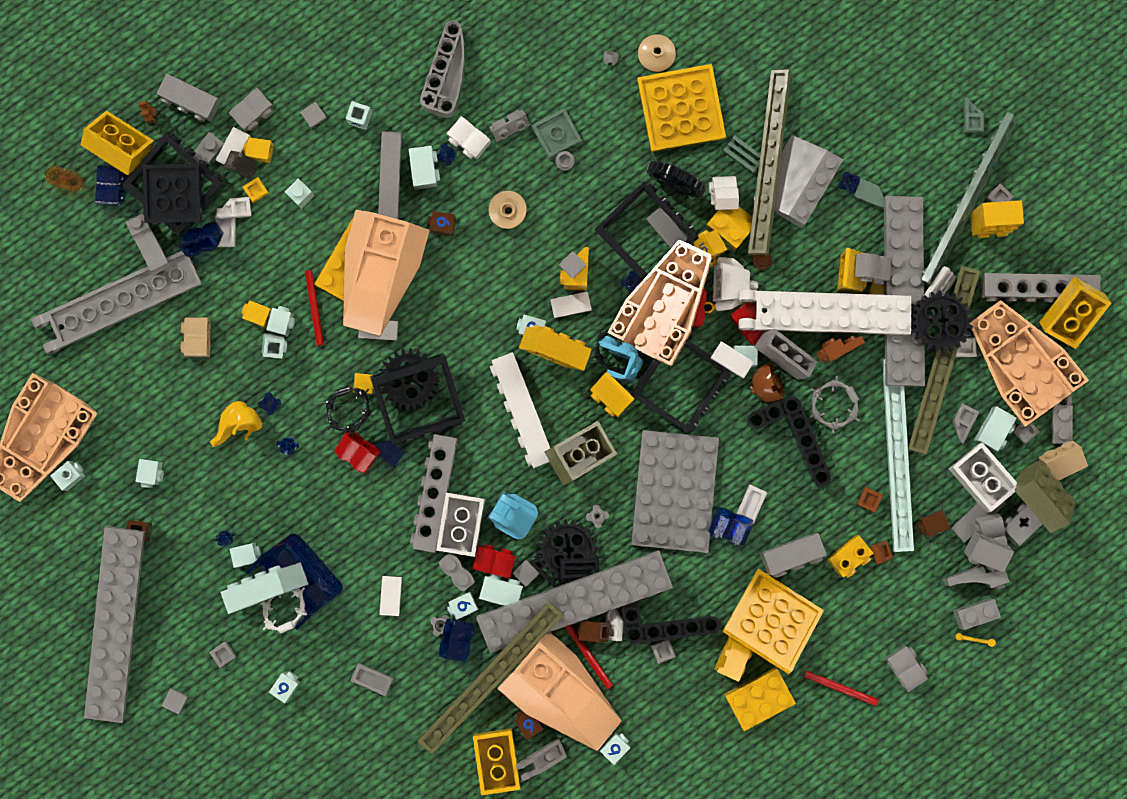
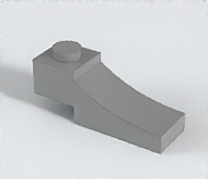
(148, 244)
(977, 574)

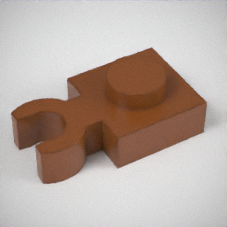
(148, 112)

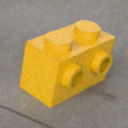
(850, 556)

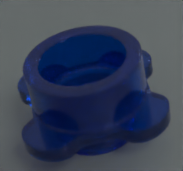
(450, 154)
(849, 177)
(627, 282)
(274, 403)
(287, 446)
(224, 538)

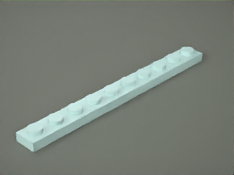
(898, 467)

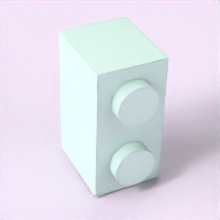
(423, 167)
(995, 429)
(500, 591)

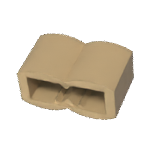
(196, 337)

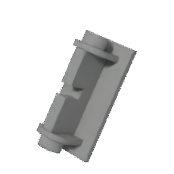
(517, 121)

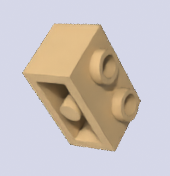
(1064, 460)

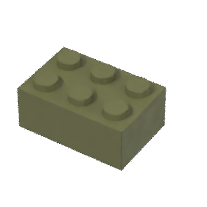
(580, 453)
(1045, 496)

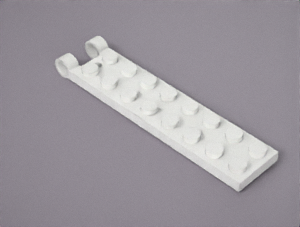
(828, 312)

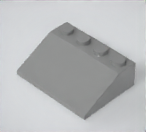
(803, 179)

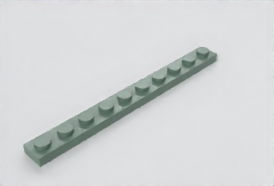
(970, 197)

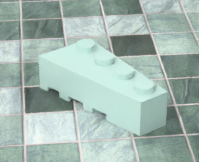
(263, 587)

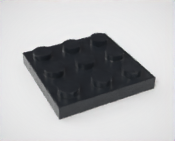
(172, 193)

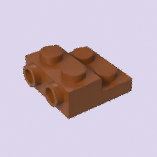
(834, 349)

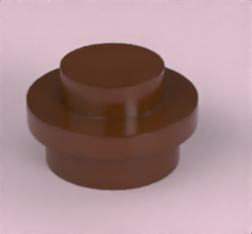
(762, 261)

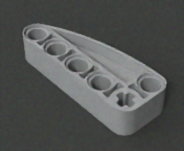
(450, 78)

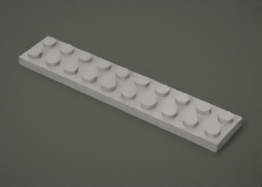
(905, 246)
(579, 598)
(114, 624)

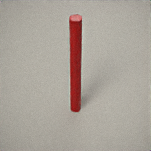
(314, 308)
(589, 657)
(841, 688)

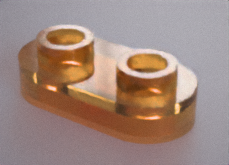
(65, 179)

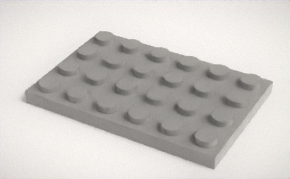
(675, 491)

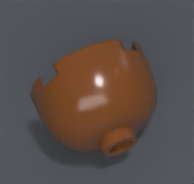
(767, 384)

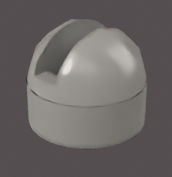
(610, 56)

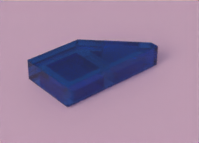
(390, 453)

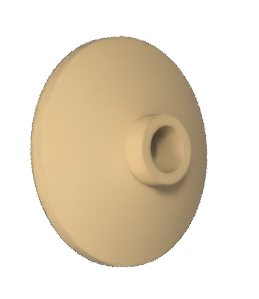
(656, 62)
(506, 200)

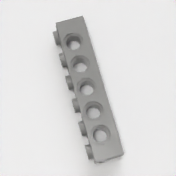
(990, 284)
(436, 443)

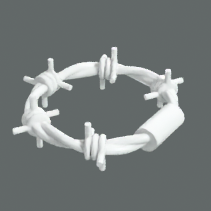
(289, 625)

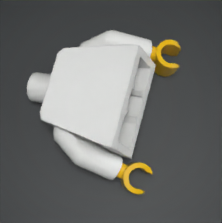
(728, 281)

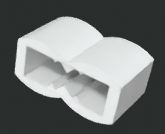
(468, 138)
(724, 193)

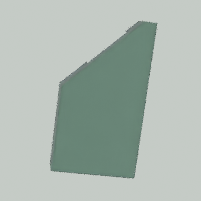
(972, 117)
(869, 193)

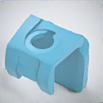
(625, 351)
(513, 515)

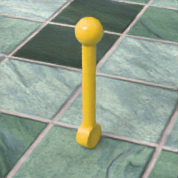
(991, 642)

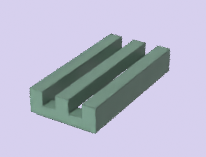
(756, 163)

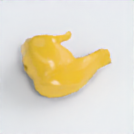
(236, 418)

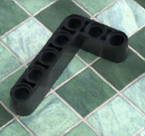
(798, 434)
(662, 626)

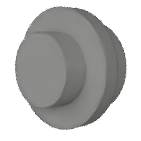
(564, 160)

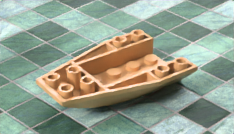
(379, 267)
(664, 305)
(1025, 362)
(40, 434)
(561, 693)

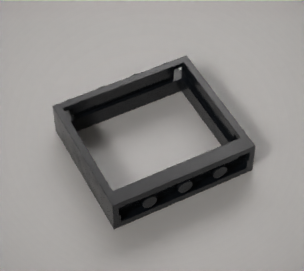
(189, 154)
(663, 203)
(405, 370)
(702, 408)

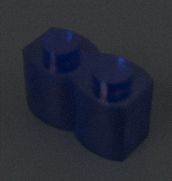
(109, 186)
(201, 239)
(730, 526)
(456, 640)

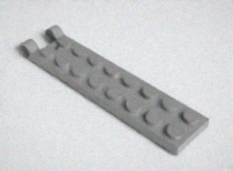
(117, 302)

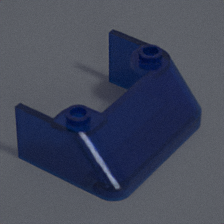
(322, 583)

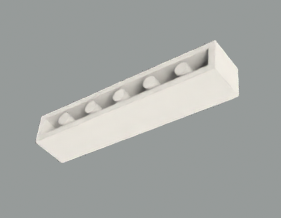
(522, 409)

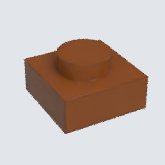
(869, 499)
(881, 552)

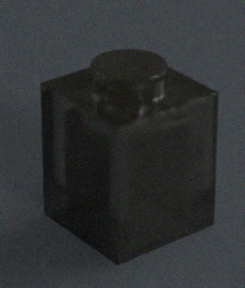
(240, 164)

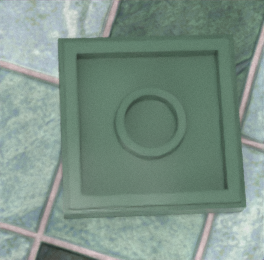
(556, 133)

